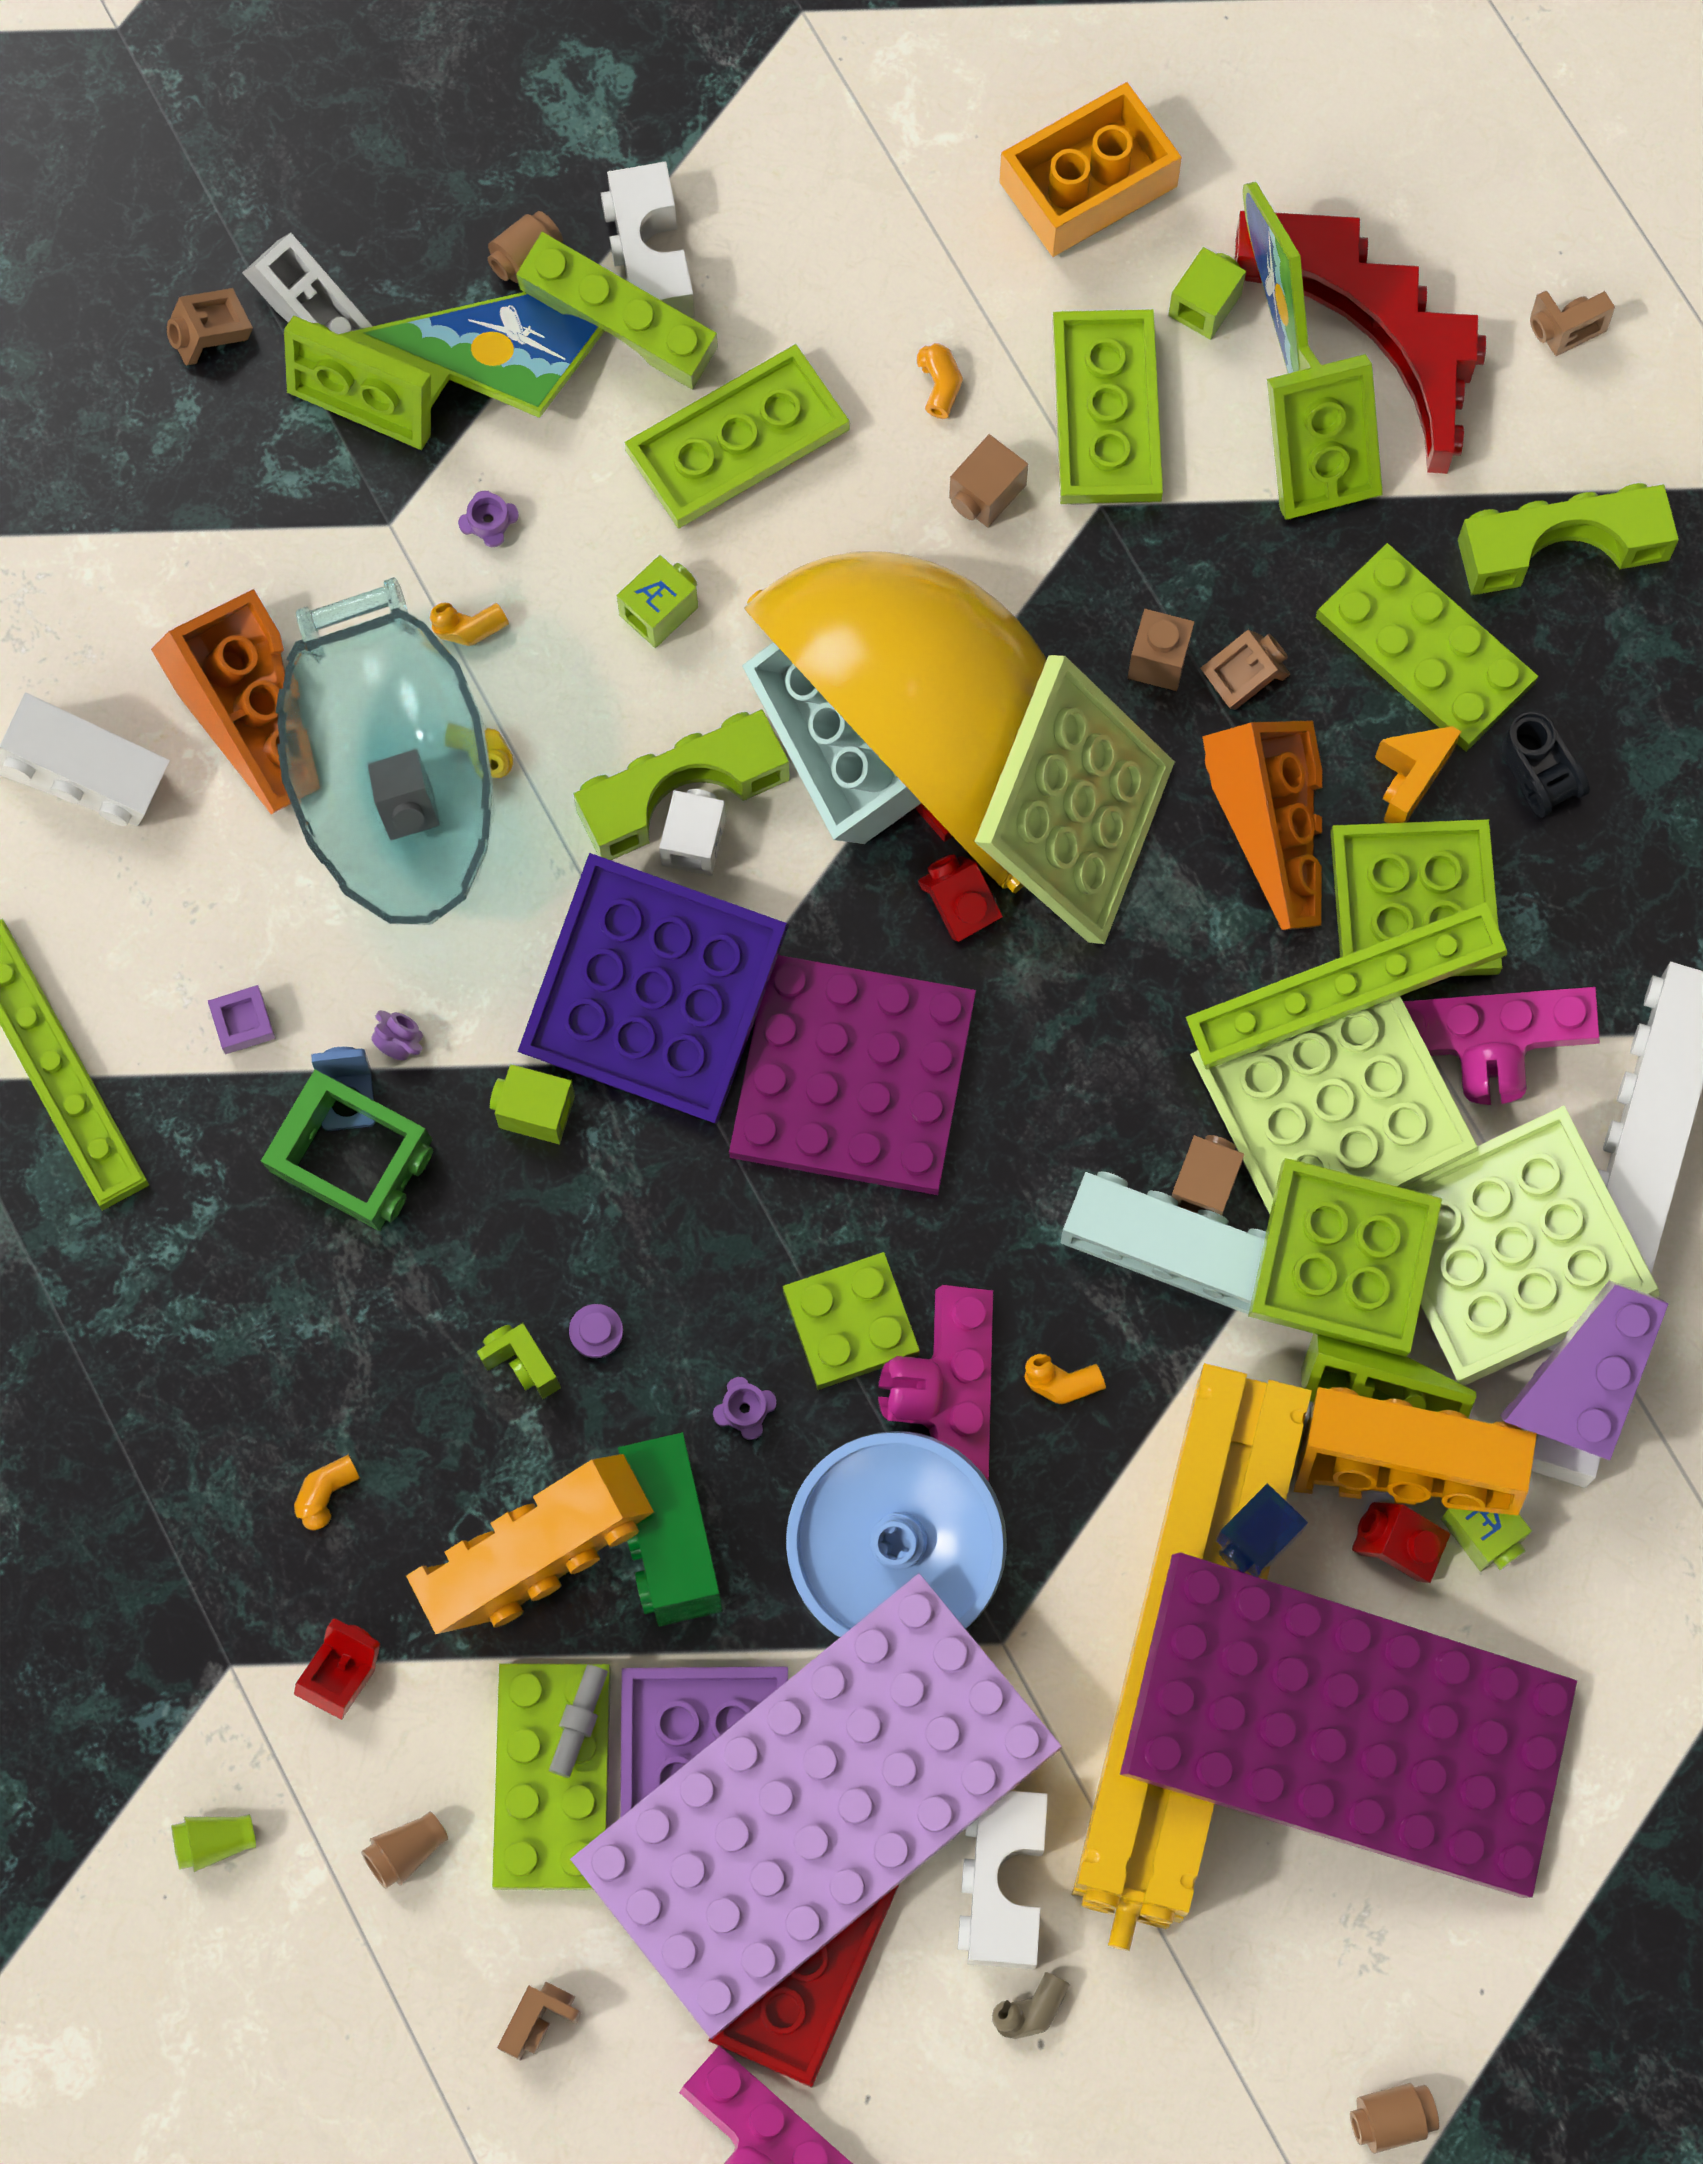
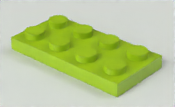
(1107, 406)
(737, 436)
(1426, 646)
(540, 1814)

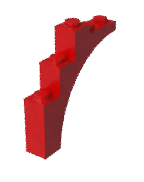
(1386, 303)

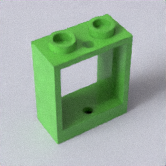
(302, 1126)

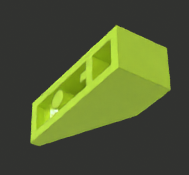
(1381, 1376)

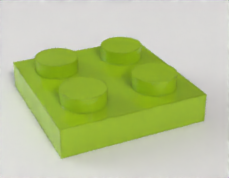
(850, 1320)

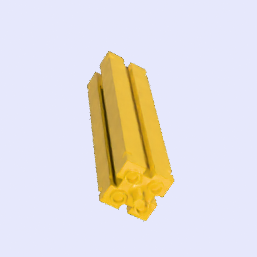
(1140, 1837)

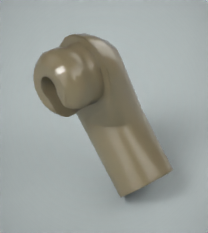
(1033, 2014)

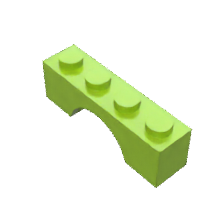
(643, 322)
(1628, 525)
(737, 756)

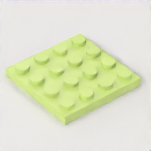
(1075, 800)
(1342, 1099)
(1522, 1246)

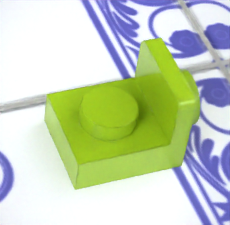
(530, 1363)

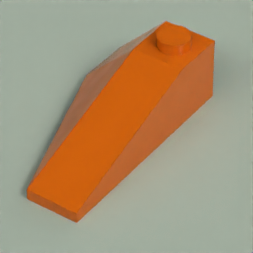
(230, 679)
(1266, 789)

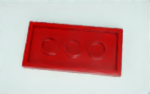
(800, 2016)

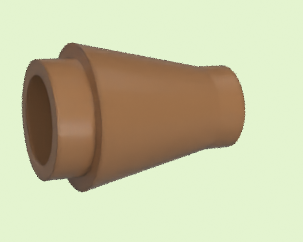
(403, 1849)

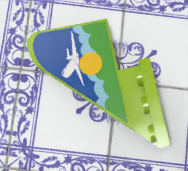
(397, 369)
(1317, 411)

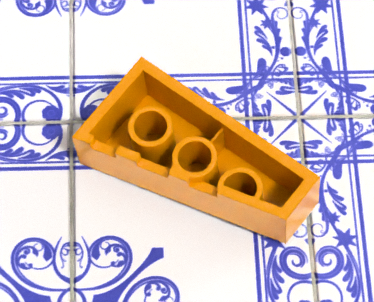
(1413, 1454)
(533, 1547)

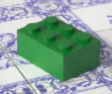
(672, 1540)

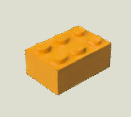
(1089, 169)

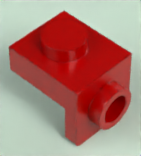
(960, 895)
(1401, 1539)
(339, 1669)

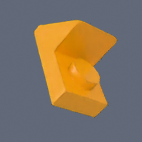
(1418, 762)

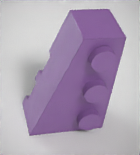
(1593, 1373)

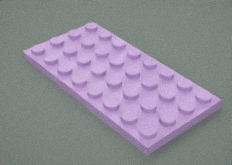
(815, 1805)

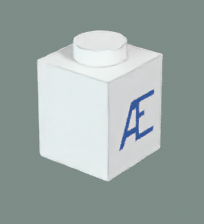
(693, 831)

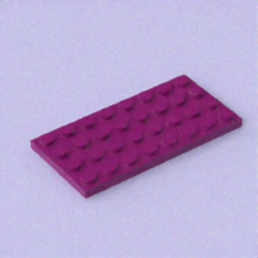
(1349, 1726)

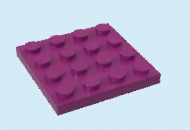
(853, 1075)

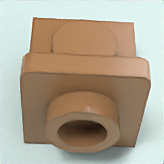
(206, 322)
(1574, 325)
(1246, 667)
(527, 2026)

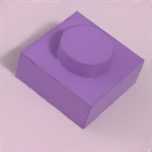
(241, 1019)

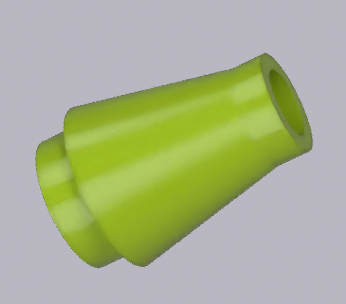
(211, 1839)

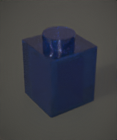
(1260, 1532)

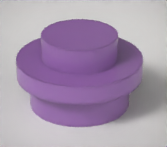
(596, 1331)

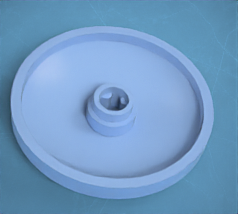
(885, 1514)

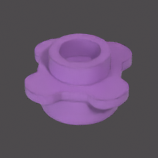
(485, 504)
(396, 1035)
(741, 1393)

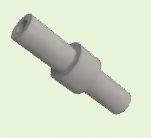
(578, 1721)

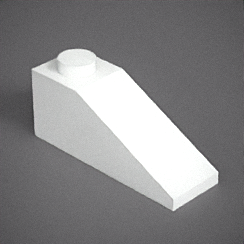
(301, 288)

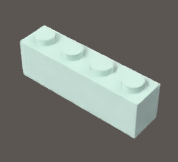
(1164, 1240)

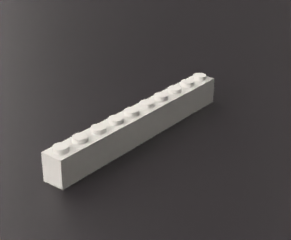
(1646, 1147)

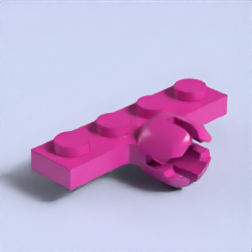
(1498, 1031)
(954, 1386)
(754, 2117)

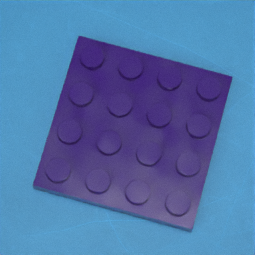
(653, 988)

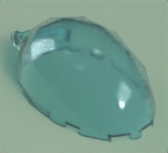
(371, 698)

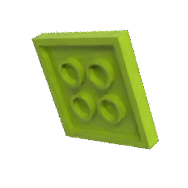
(1409, 876)
(1345, 1257)

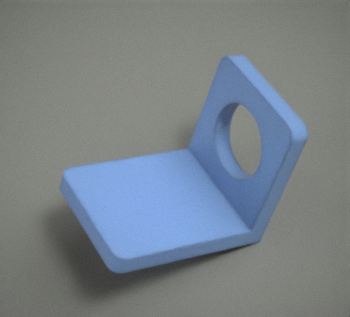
(353, 1070)

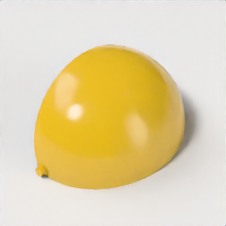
(918, 671)

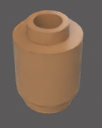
(515, 243)
(1394, 2117)

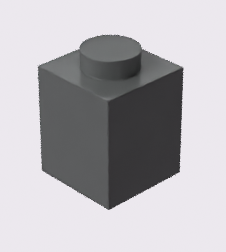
(403, 794)

